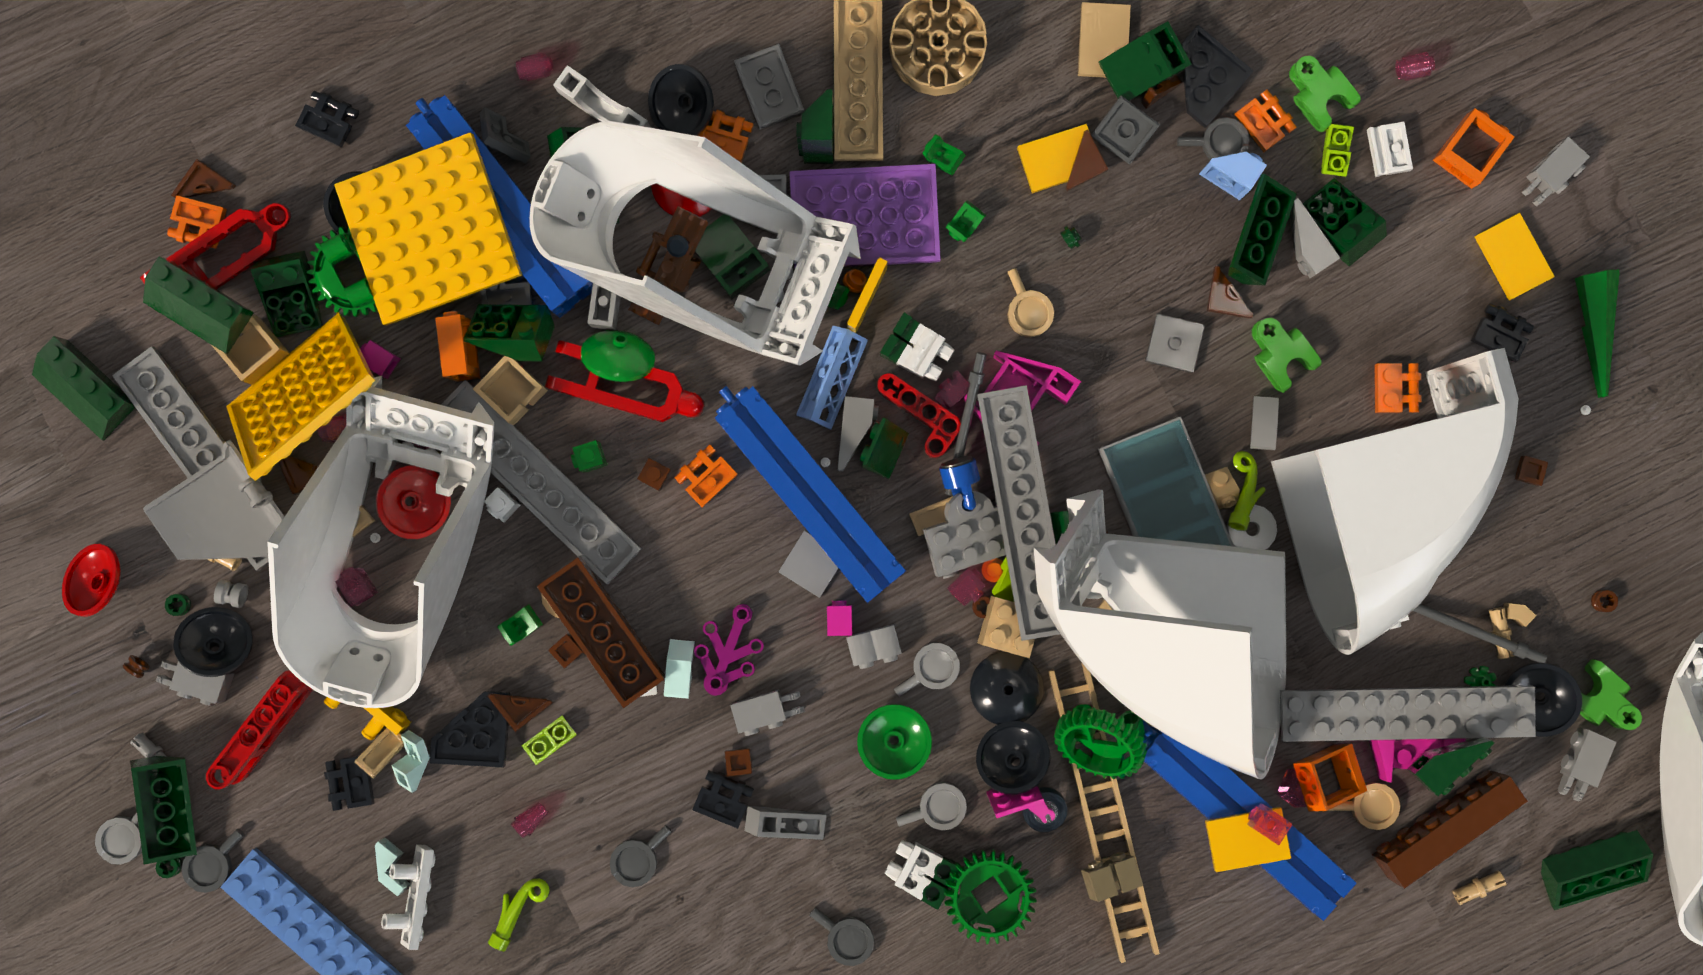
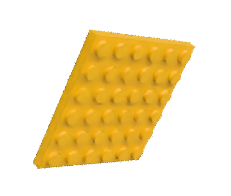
(428, 229)
(298, 396)

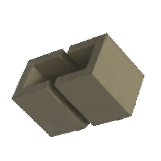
(1106, 878)

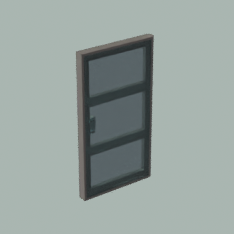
(1164, 486)

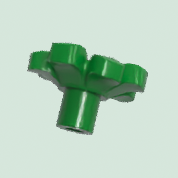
(1480, 677)

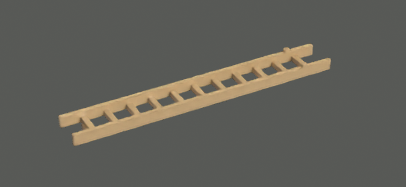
(1133, 932)

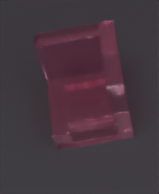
(1291, 790)

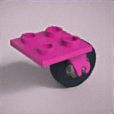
(1041, 807)

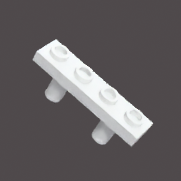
(416, 905)

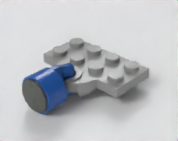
(971, 525)

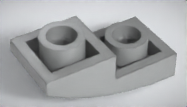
(1264, 423)

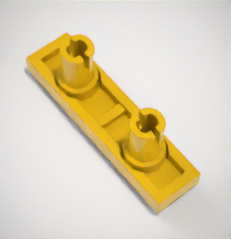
(388, 716)

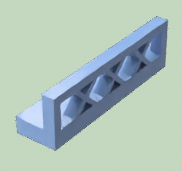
(828, 374)

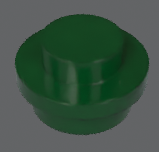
(1071, 237)

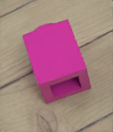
(379, 359)
(839, 619)

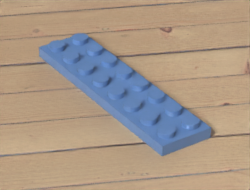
(301, 920)

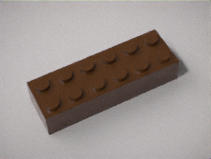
(601, 631)
(1448, 827)

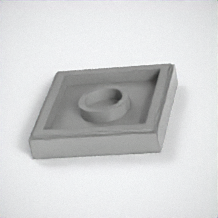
(809, 565)

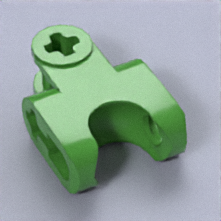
(1317, 88)
(1279, 349)
(1607, 699)

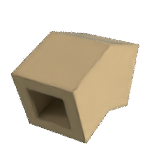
(1519, 613)

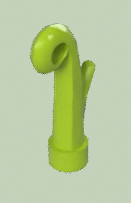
(1248, 497)
(510, 912)

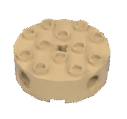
(931, 67)

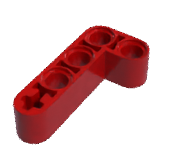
(915, 410)

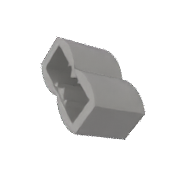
(873, 646)

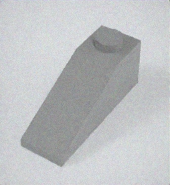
(1310, 244)
(856, 423)
(784, 823)

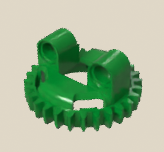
(328, 281)
(1107, 756)
(1004, 916)

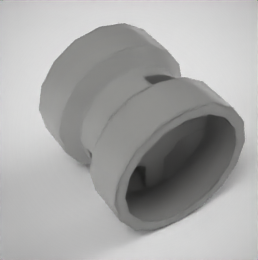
(230, 593)

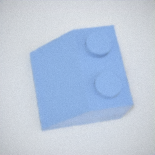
(1234, 172)

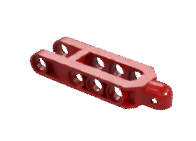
(268, 220)
(677, 402)
(247, 749)

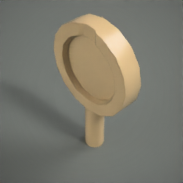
(1030, 310)
(1375, 807)

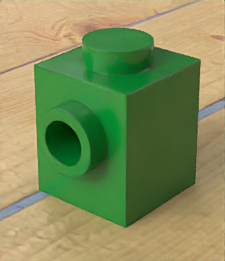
(588, 456)

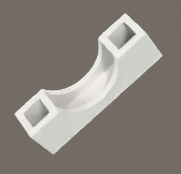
(594, 102)

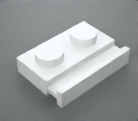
(1389, 149)

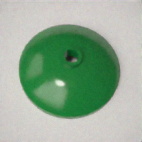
(617, 355)
(898, 759)

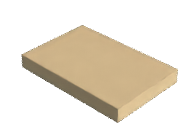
(1102, 32)

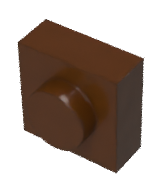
(1531, 470)
(654, 474)
(566, 651)
(738, 762)

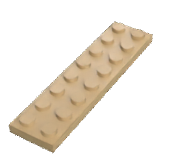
(858, 80)

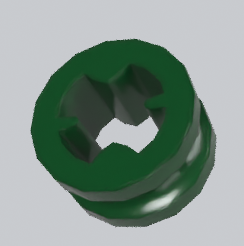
(173, 599)
(162, 870)

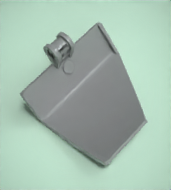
(217, 512)

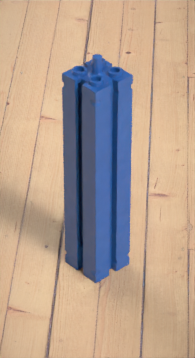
(553, 283)
(808, 492)
(1221, 793)

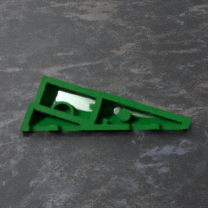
(1598, 303)

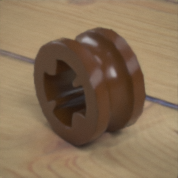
(1613, 601)
(974, 606)
(136, 666)

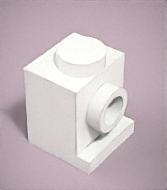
(501, 504)

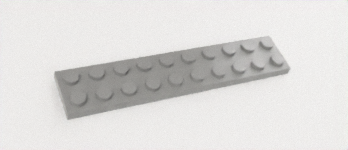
(173, 416)
(551, 494)
(1019, 500)
(1407, 713)

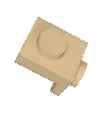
(1223, 488)

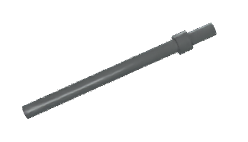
(975, 378)
(1519, 649)

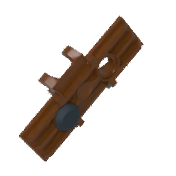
(678, 265)

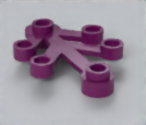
(727, 654)

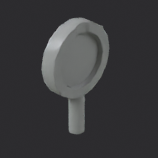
(934, 667)
(940, 806)
(119, 840)

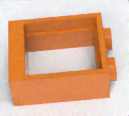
(1458, 166)
(457, 357)
(1351, 782)

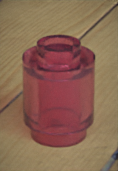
(534, 66)
(1414, 66)

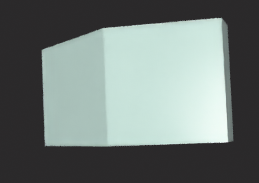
(679, 668)
(412, 766)
(385, 856)

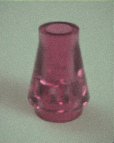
(529, 820)

